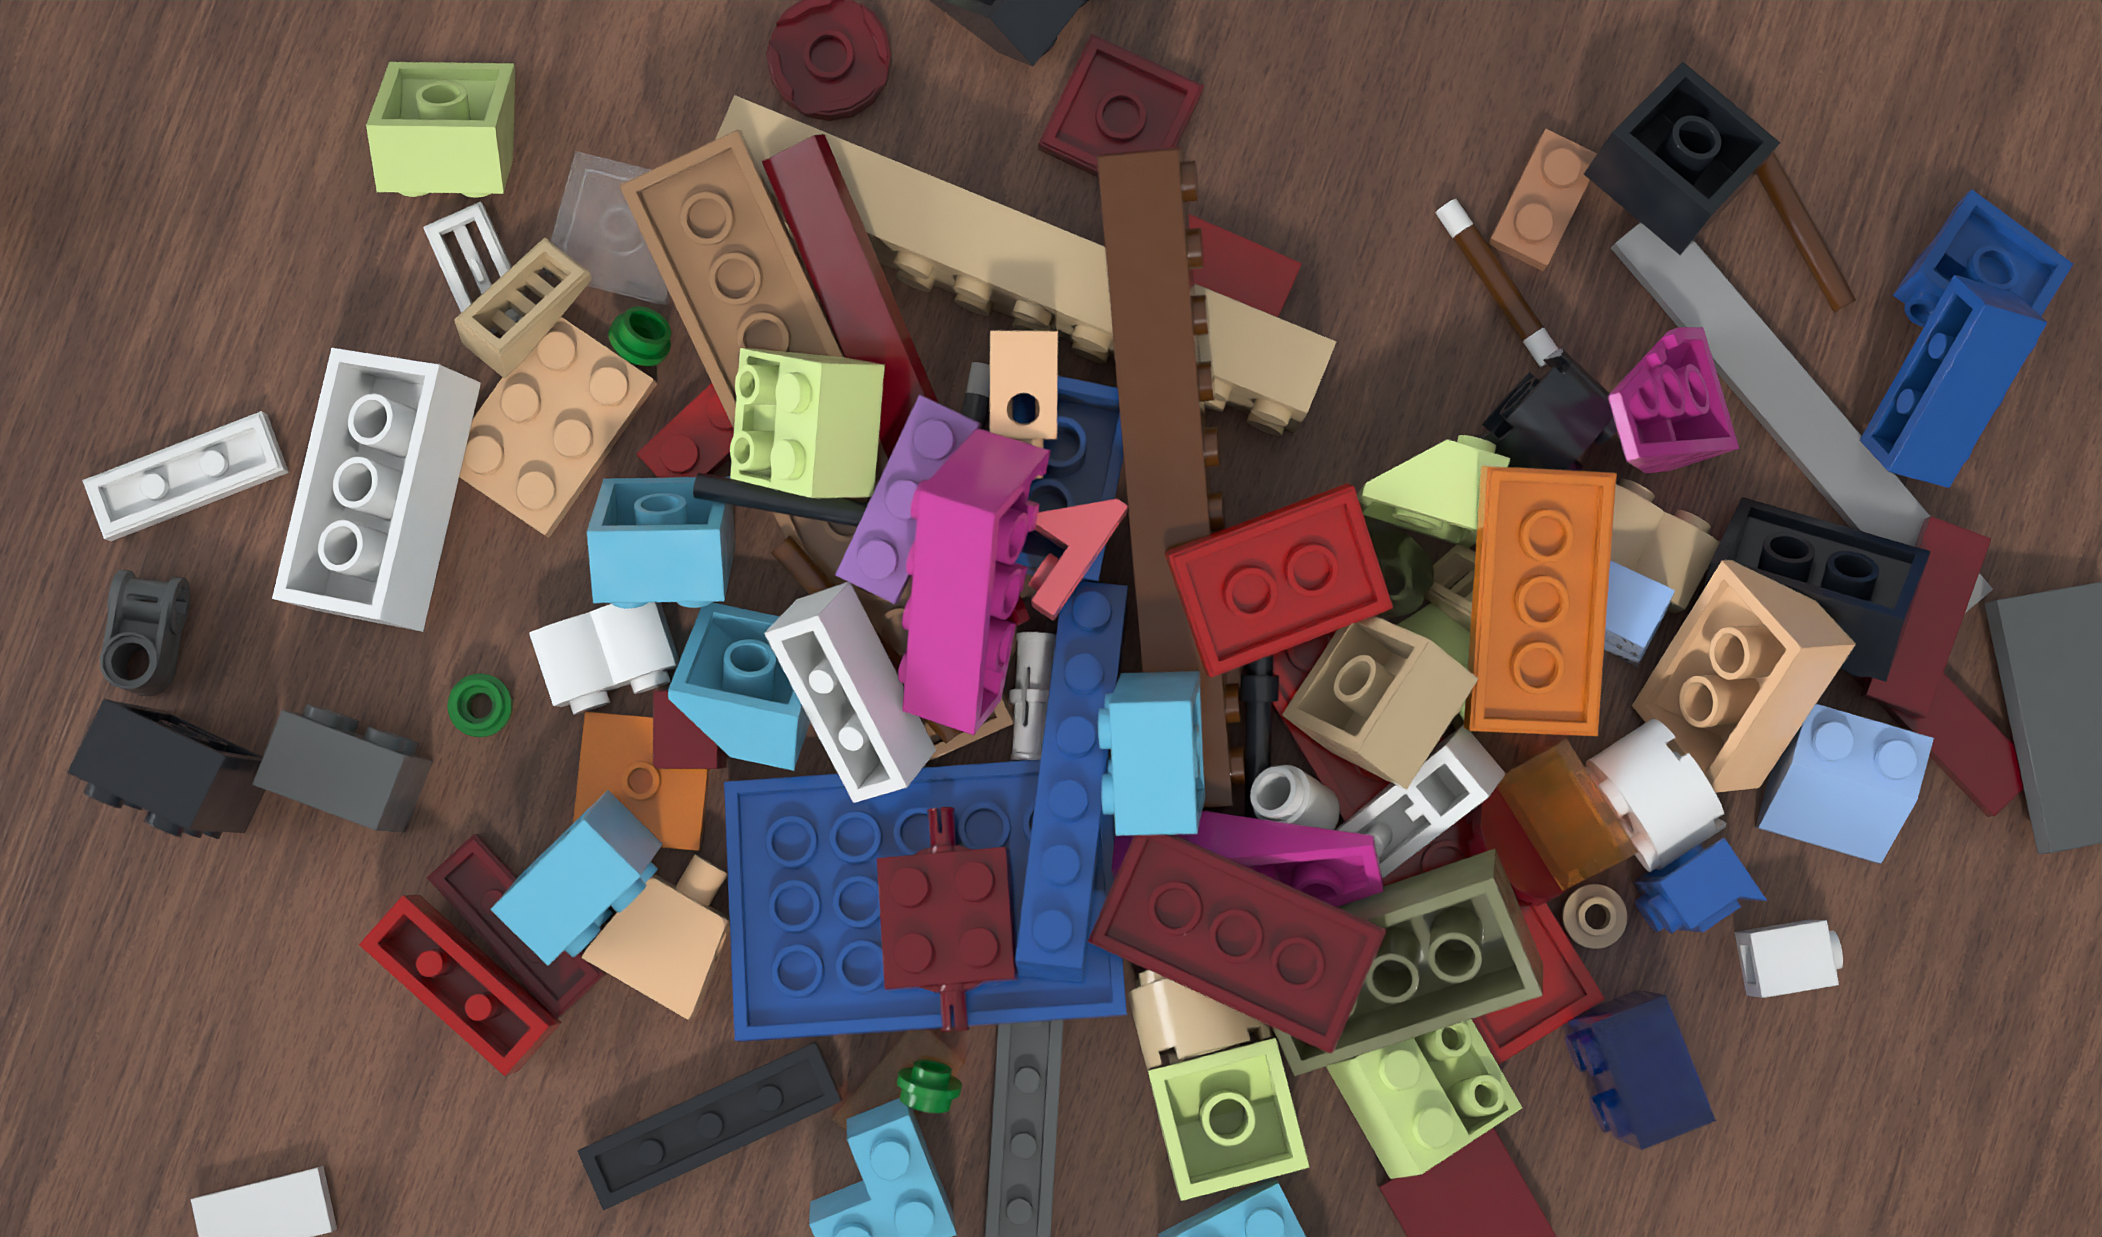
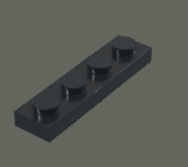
(710, 1125)

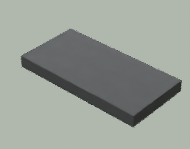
(2053, 697)

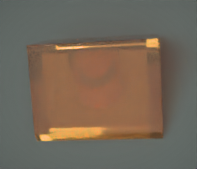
(1564, 814)

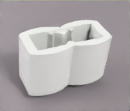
(603, 652)

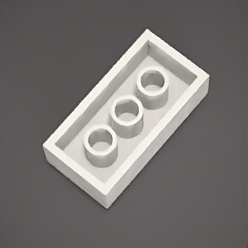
(377, 488)

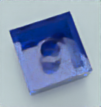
(1638, 1070)

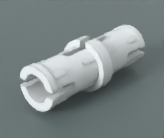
(1031, 693)

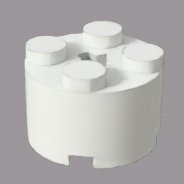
(1656, 795)

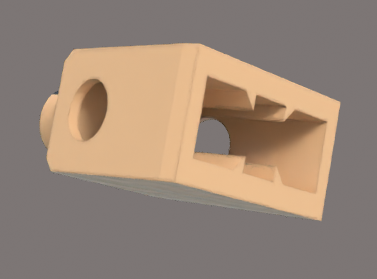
(1024, 365)
(667, 939)

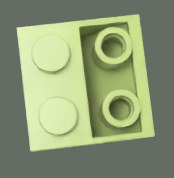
(807, 423)
(1425, 1096)

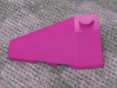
(1673, 405)
(1315, 860)

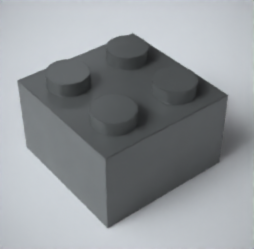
(342, 772)

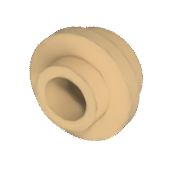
(1574, 916)

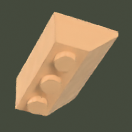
(1743, 675)

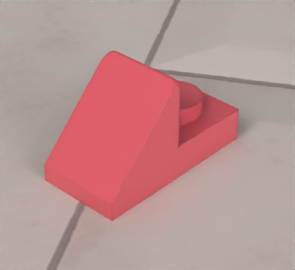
(1082, 534)

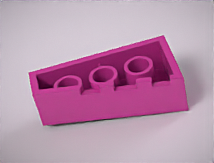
(967, 578)

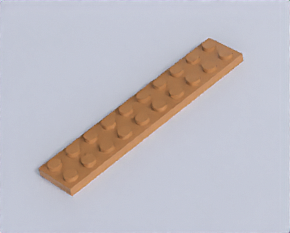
(748, 288)

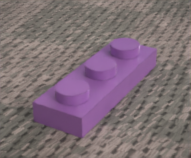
(887, 531)

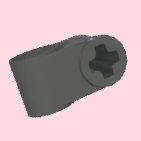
(146, 626)

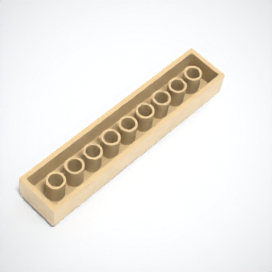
(1041, 273)

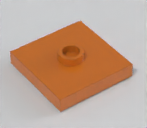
(620, 759)

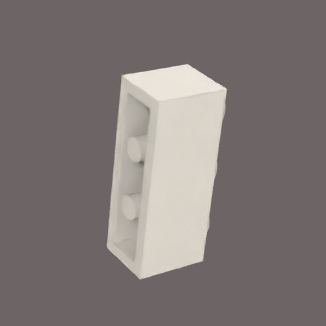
(850, 692)

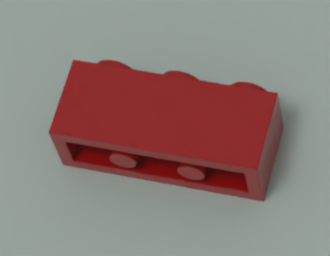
(460, 983)

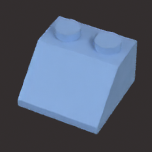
(1845, 783)

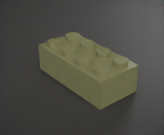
(1447, 957)

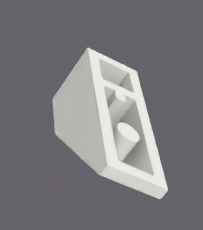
(1443, 791)

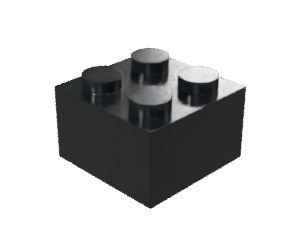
(1681, 158)

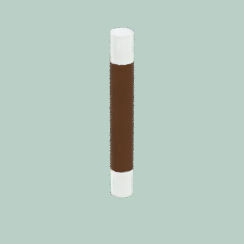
(1496, 281)

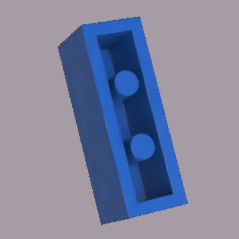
(1952, 381)

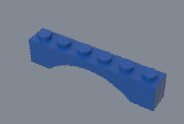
(1069, 785)

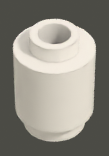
(1294, 798)

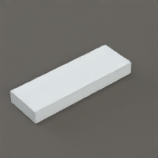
(185, 476)

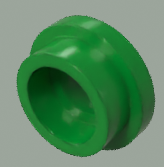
(641, 336)
(460, 705)
(928, 1086)

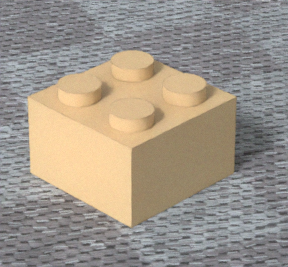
(1381, 698)

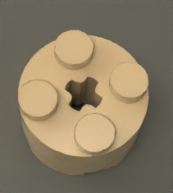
(1184, 1022)

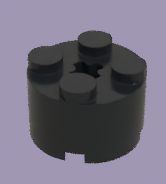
(1551, 418)

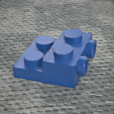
(1986, 248)

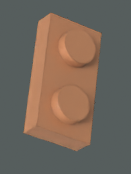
(1543, 200)

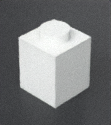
(1789, 958)

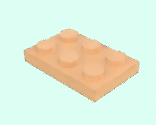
(552, 425)

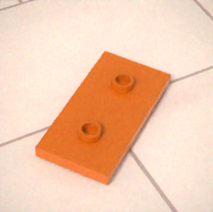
(1540, 600)

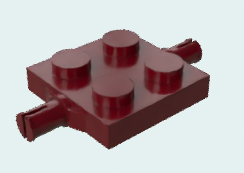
(947, 919)

